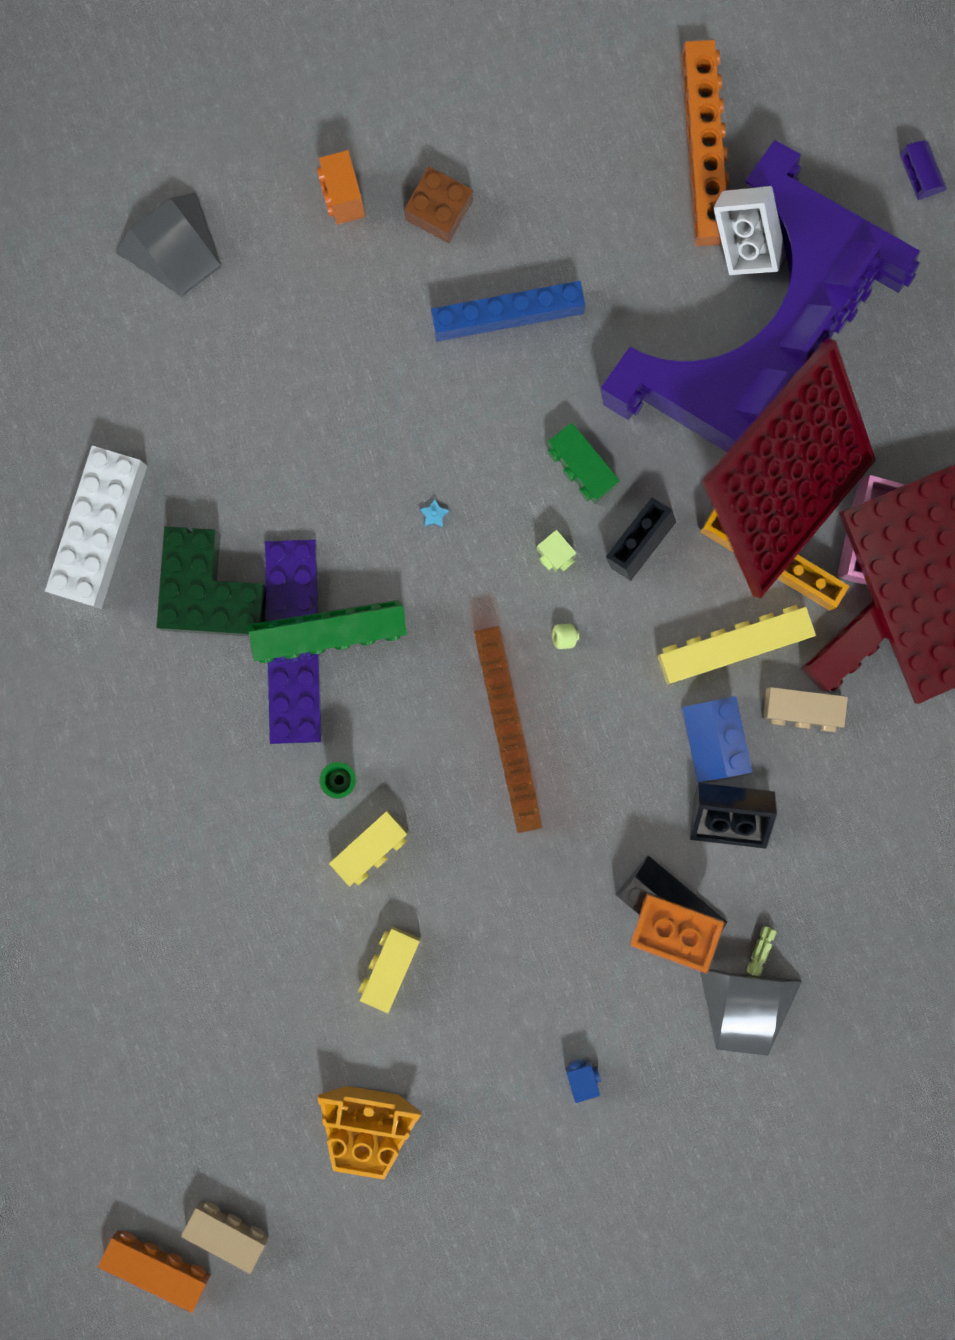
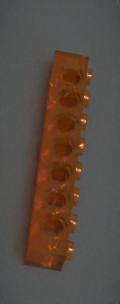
(508, 729)

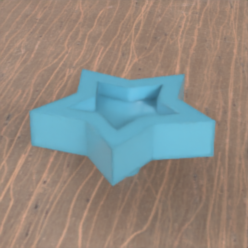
(434, 514)

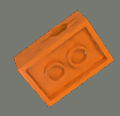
(676, 933)

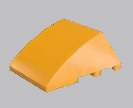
(365, 1129)

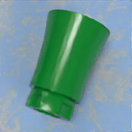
(328, 783)

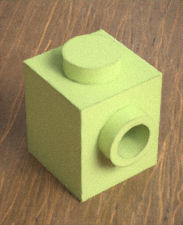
(556, 552)

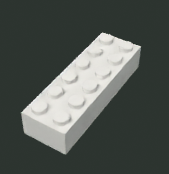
(96, 527)

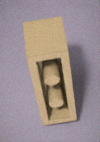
(805, 709)
(225, 1236)

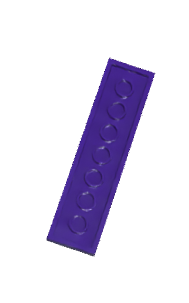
(293, 681)

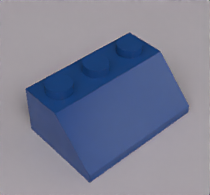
(717, 739)

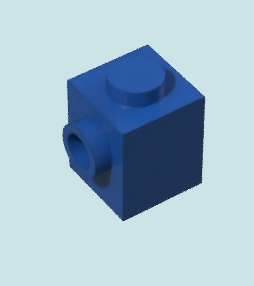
(583, 1080)

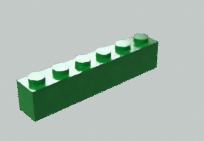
(327, 630)

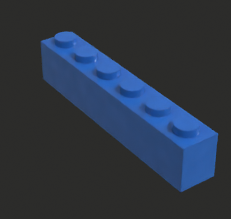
(508, 311)

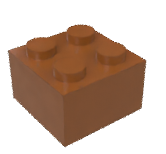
(438, 204)

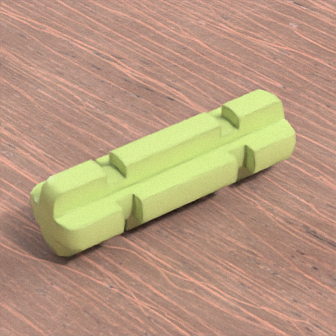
(761, 951)

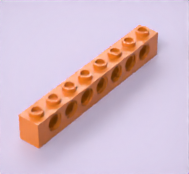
(694, 56)

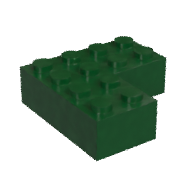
(192, 596)

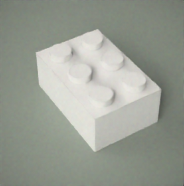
(750, 230)

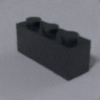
(641, 539)

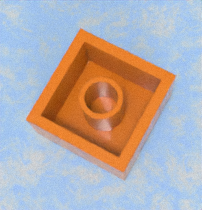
(340, 187)

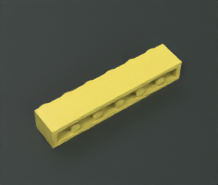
(736, 645)

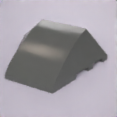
(172, 244)
(747, 1009)

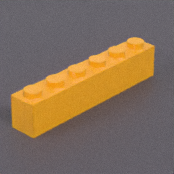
(799, 575)

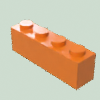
(154, 1270)

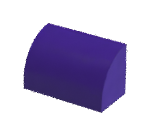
(922, 169)

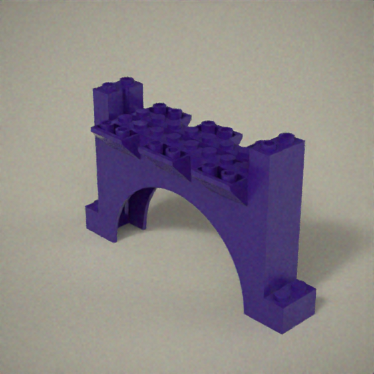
(831, 270)

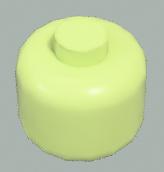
(565, 636)

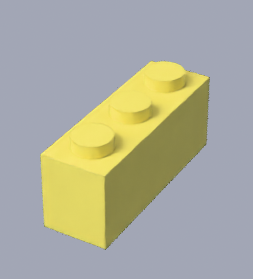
(369, 849)
(388, 969)

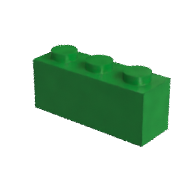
(582, 463)

